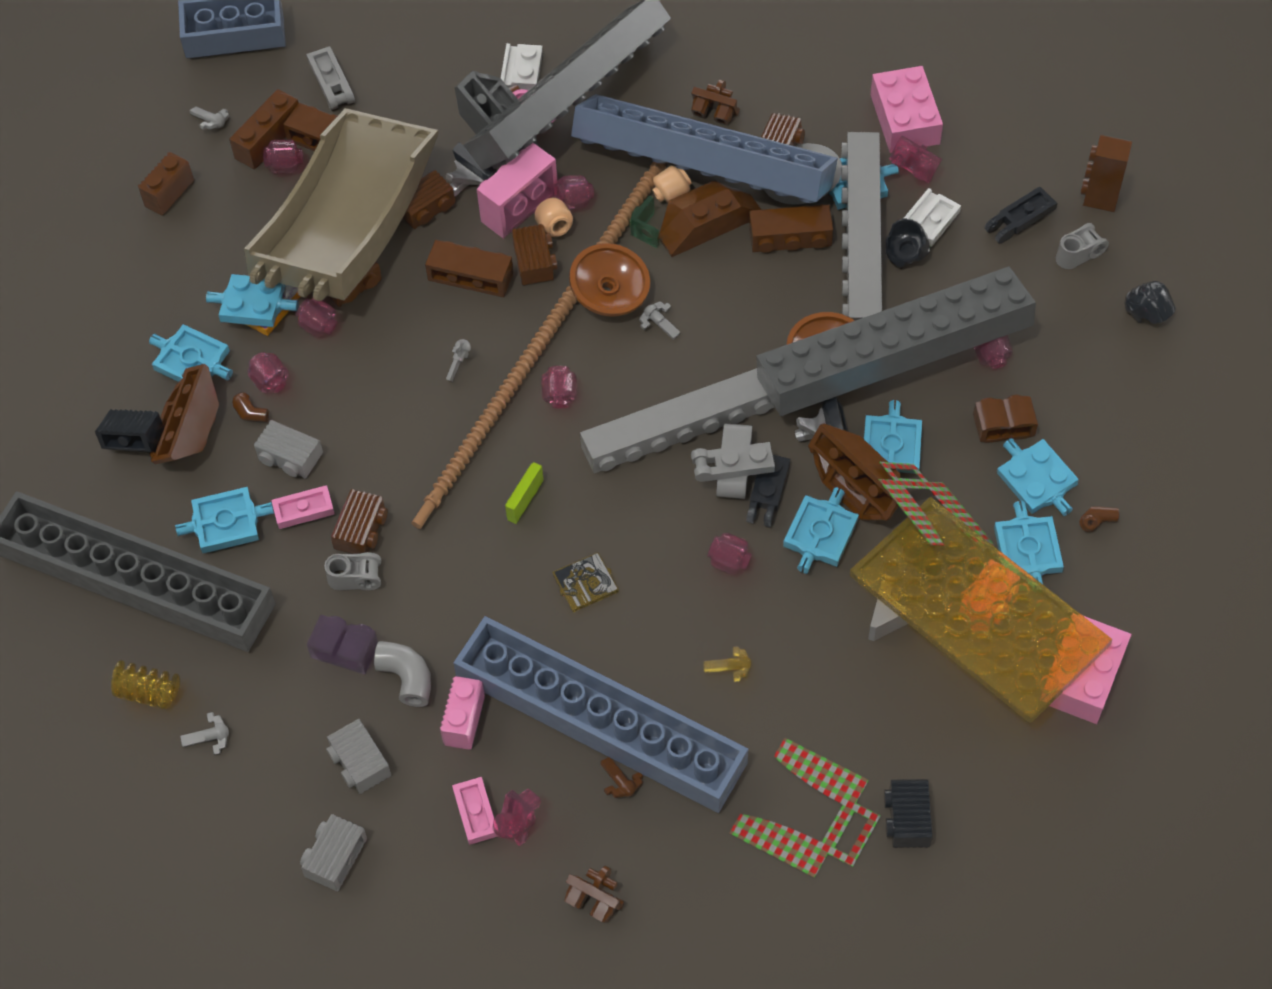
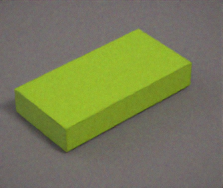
(524, 492)

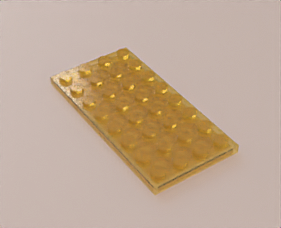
(982, 611)

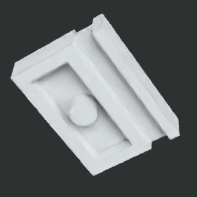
(522, 65)
(934, 214)

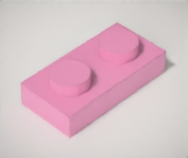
(302, 507)
(474, 810)

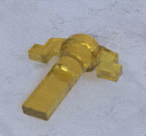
(742, 664)

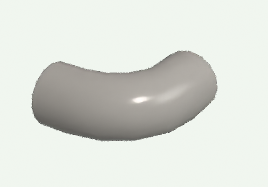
(411, 669)

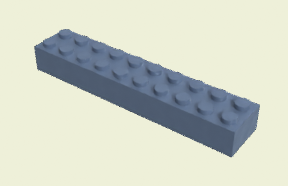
(704, 148)
(603, 714)

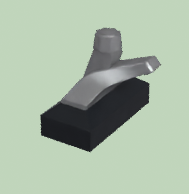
(467, 170)
(830, 413)

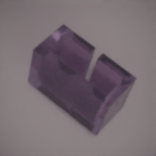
(342, 644)

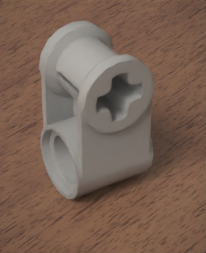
(1080, 247)
(355, 571)

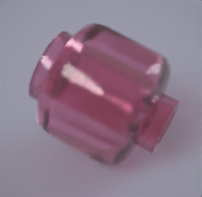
(282, 156)
(574, 191)
(316, 317)
(994, 352)
(268, 372)
(559, 386)
(729, 553)

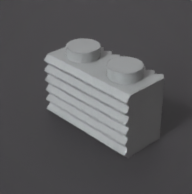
(288, 449)
(359, 757)
(333, 852)

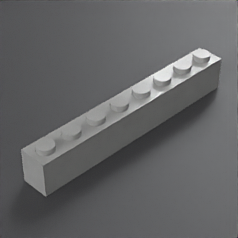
(863, 225)
(674, 421)

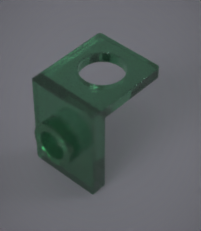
(639, 221)

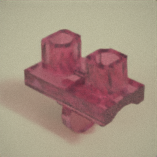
(915, 159)
(516, 816)

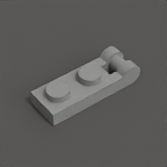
(330, 77)
(733, 461)

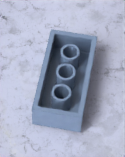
(230, 26)

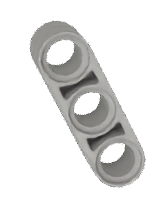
(734, 436)

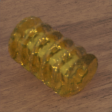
(144, 687)

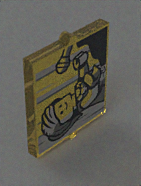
(585, 582)

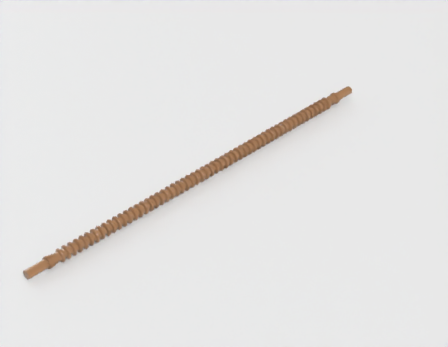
(528, 358)

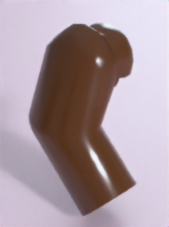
(246, 410)
(1096, 515)

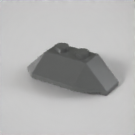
(482, 99)

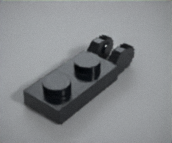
(1021, 214)
(768, 490)

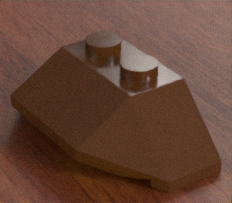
(704, 216)
(187, 416)
(855, 467)

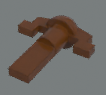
(626, 787)

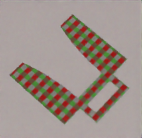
(902, 497)
(795, 847)

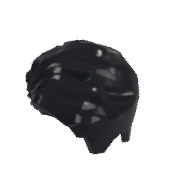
(906, 242)
(1150, 302)

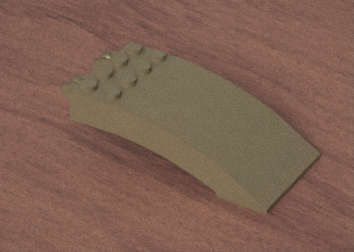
(342, 206)

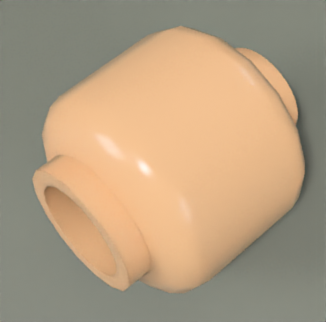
(671, 184)
(554, 217)

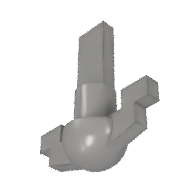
(215, 120)
(651, 312)
(460, 351)
(218, 732)

